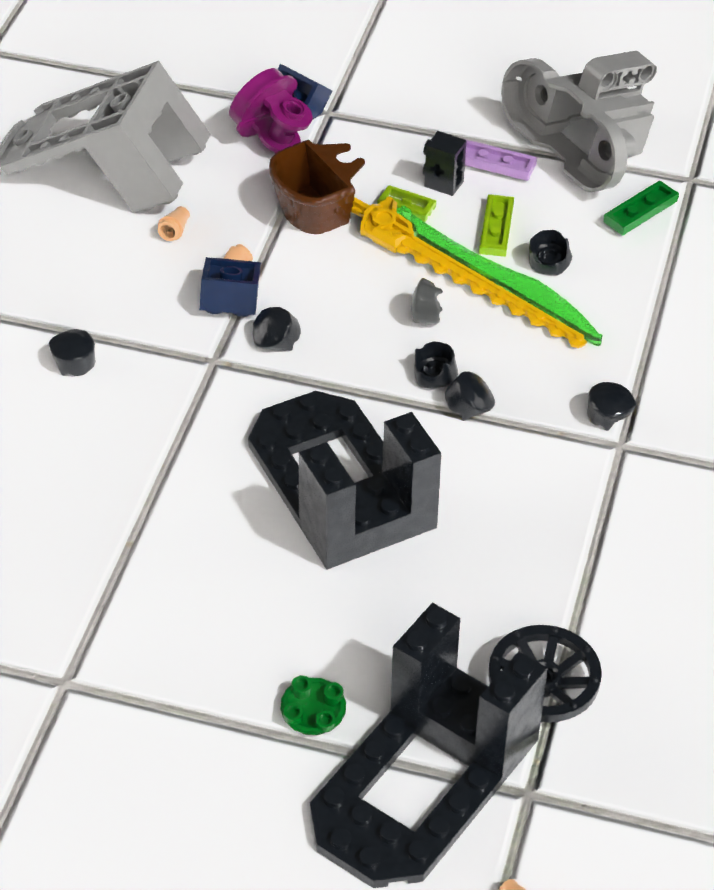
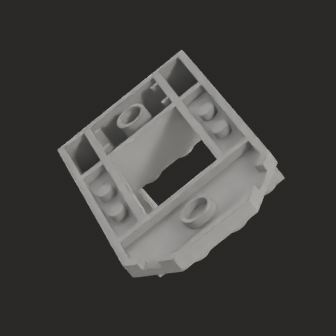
(130, 137)

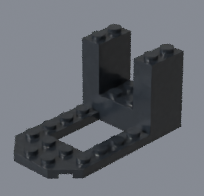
(332, 511)
(469, 720)

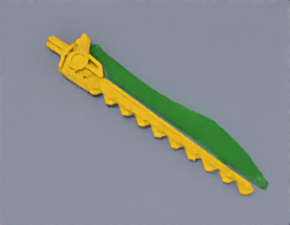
(523, 295)

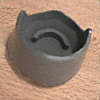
(425, 304)

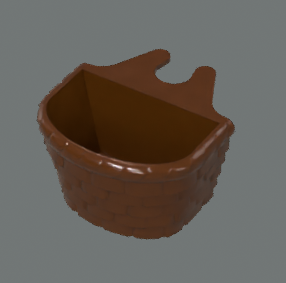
(314, 185)

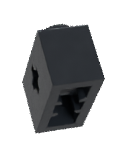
(444, 163)

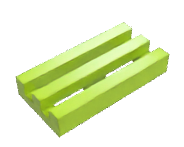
(407, 199)

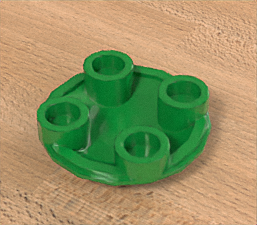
(313, 705)

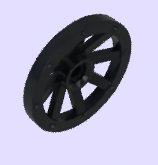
(554, 680)

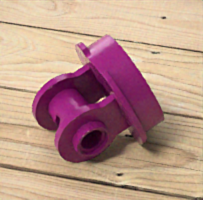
(268, 109)

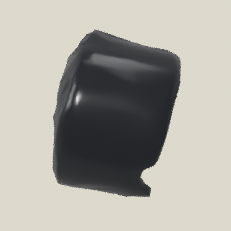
(549, 252)
(276, 329)
(73, 352)
(435, 365)
(469, 395)
(609, 404)

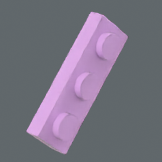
(499, 160)

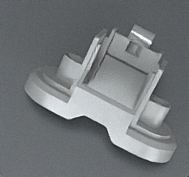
(547, 103)

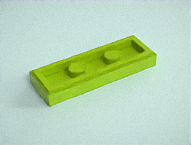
(496, 225)

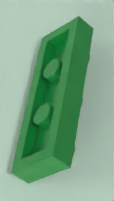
(641, 207)

